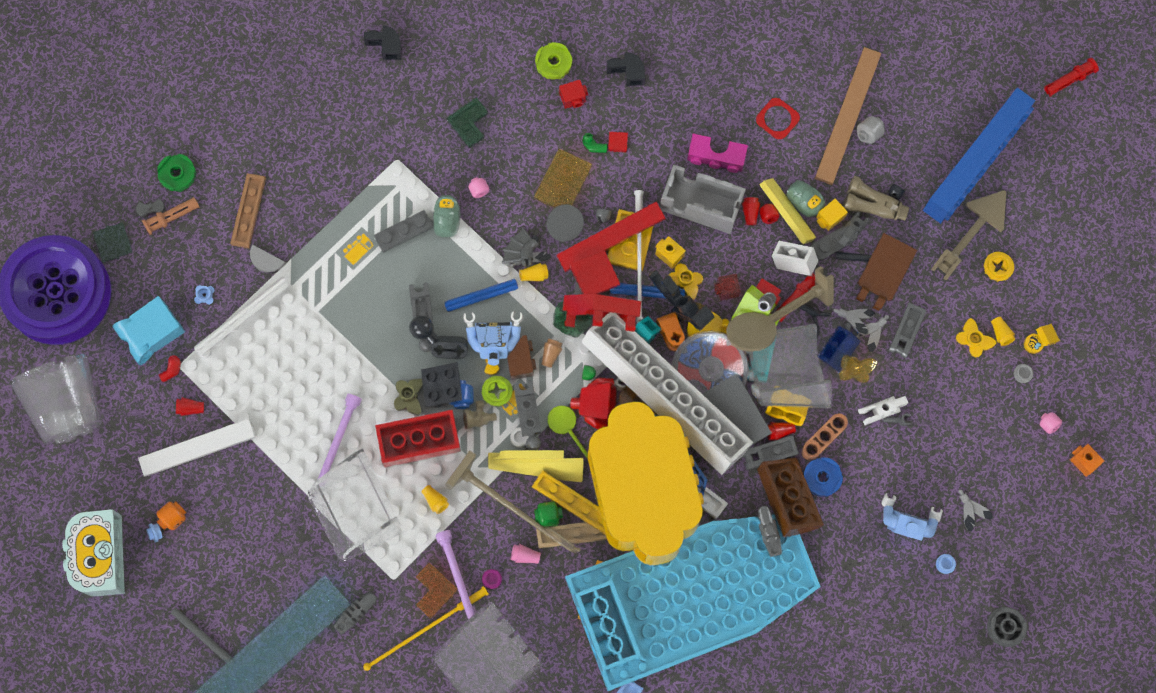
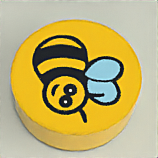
(1033, 344)

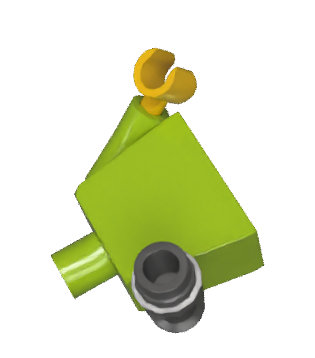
(753, 301)

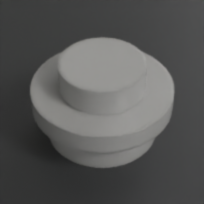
(1023, 373)

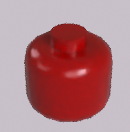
(769, 213)

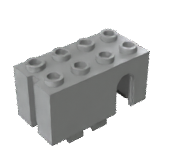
(702, 200)

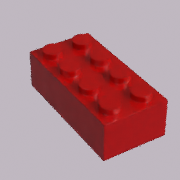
(417, 438)

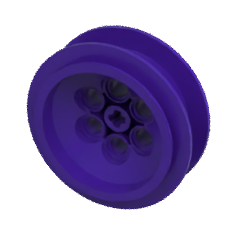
(35, 264)

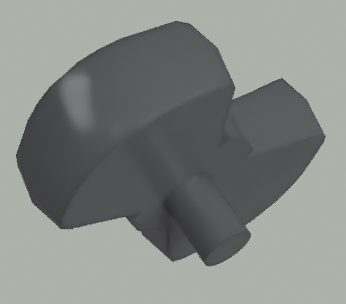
(143, 209)

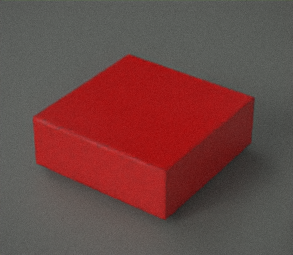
(617, 142)

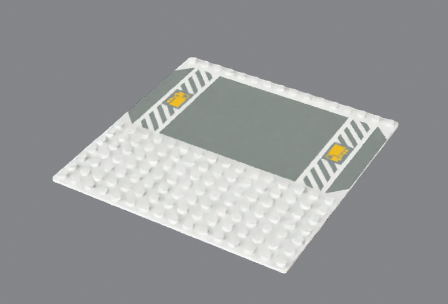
(348, 333)

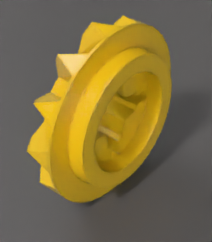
(1007, 266)

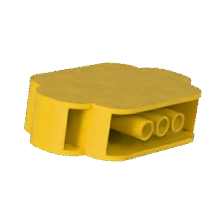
(645, 483)

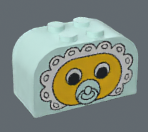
(95, 553)

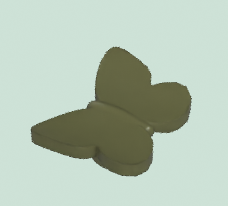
(408, 396)

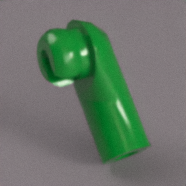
(591, 144)

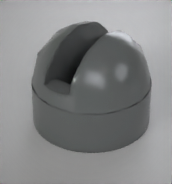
(603, 215)

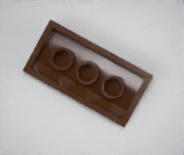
(789, 496)

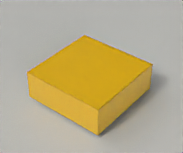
(1047, 335)

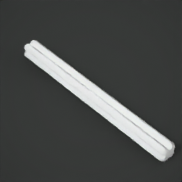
(241, 316)

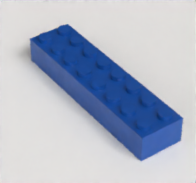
(980, 156)

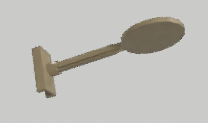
(757, 331)

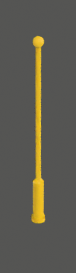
(473, 598)

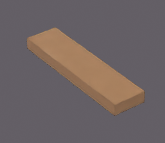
(248, 210)

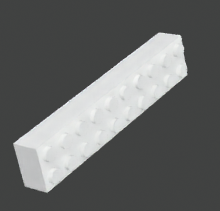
(667, 392)

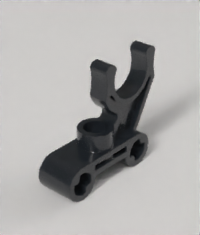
(684, 306)

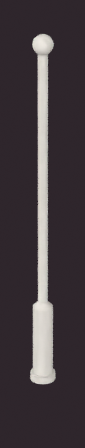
(638, 206)

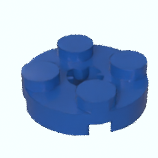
(833, 474)

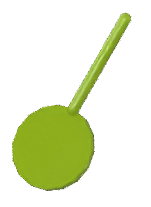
(561, 421)

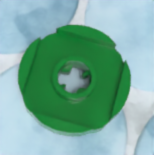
(179, 182)

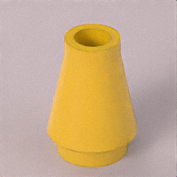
(534, 273)
(1002, 331)
(436, 501)

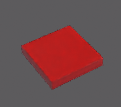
(595, 274)

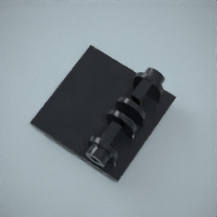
(441, 385)

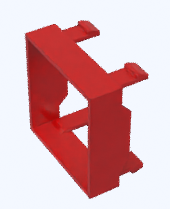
(599, 307)

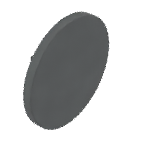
(564, 222)

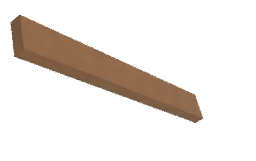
(848, 116)

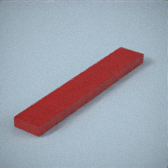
(612, 235)

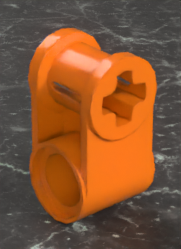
(671, 329)

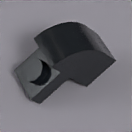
(388, 40)
(631, 66)

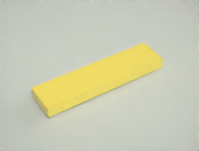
(787, 211)

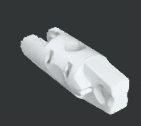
(892, 407)

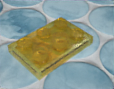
(563, 180)

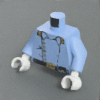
(493, 339)
(908, 524)

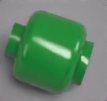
(548, 514)

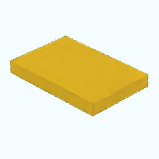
(626, 252)

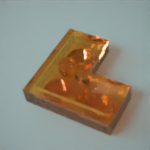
(439, 590)

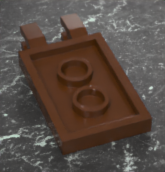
(885, 270)

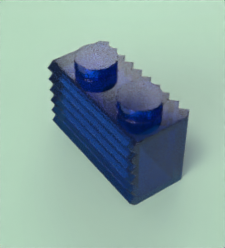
(840, 344)

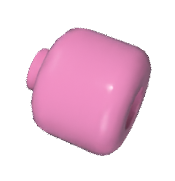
(478, 187)
(1050, 422)

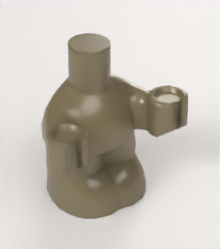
(477, 418)

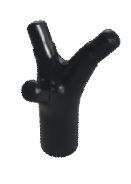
(813, 312)

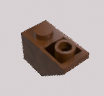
(520, 361)

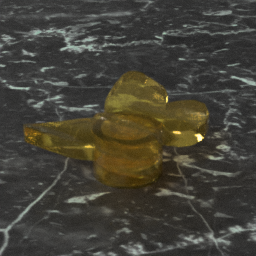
(855, 368)

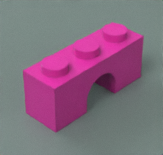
(731, 159)

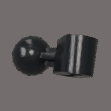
(422, 328)

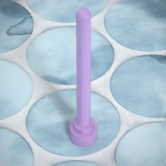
(351, 402)
(444, 539)

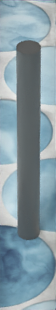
(201, 635)

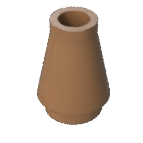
(551, 352)

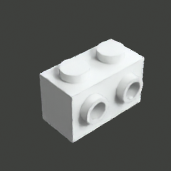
(795, 258)

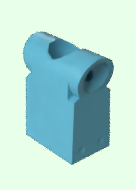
(149, 329)

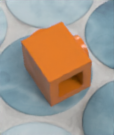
(1086, 459)

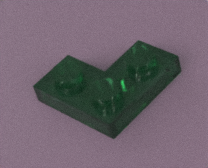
(463, 122)

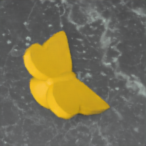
(687, 279)
(974, 339)

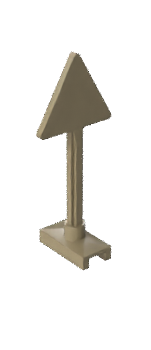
(990, 210)

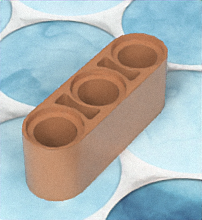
(829, 429)

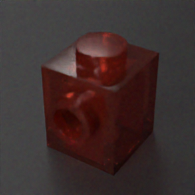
(727, 287)

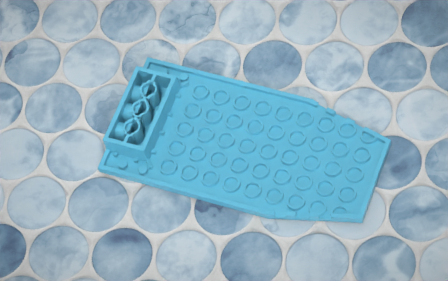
(701, 600)

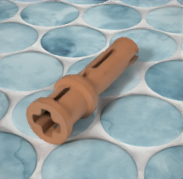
(160, 217)

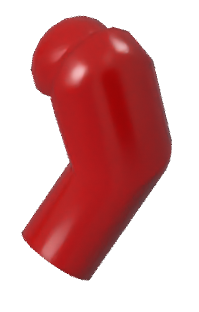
(172, 370)

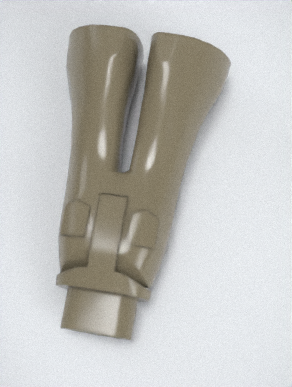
(879, 204)

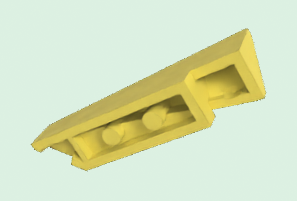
(534, 461)

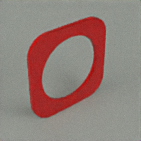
(795, 117)

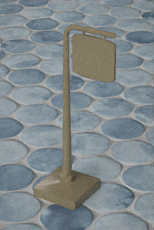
(463, 473)

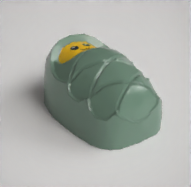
(805, 198)
(446, 216)

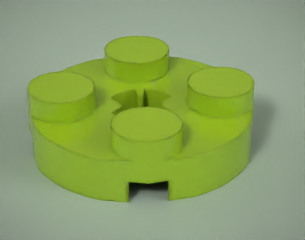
(545, 67)

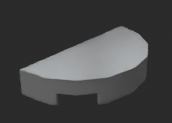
(264, 261)

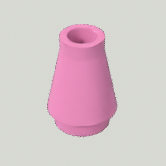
(523, 554)

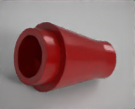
(751, 208)
(188, 407)
(780, 430)

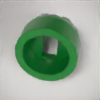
(588, 373)

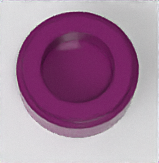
(491, 579)

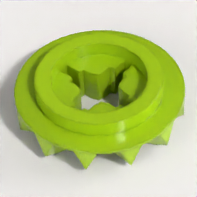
(489, 386)

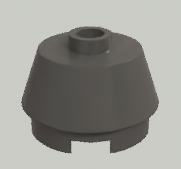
(1006, 627)

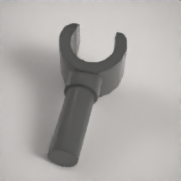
(900, 420)

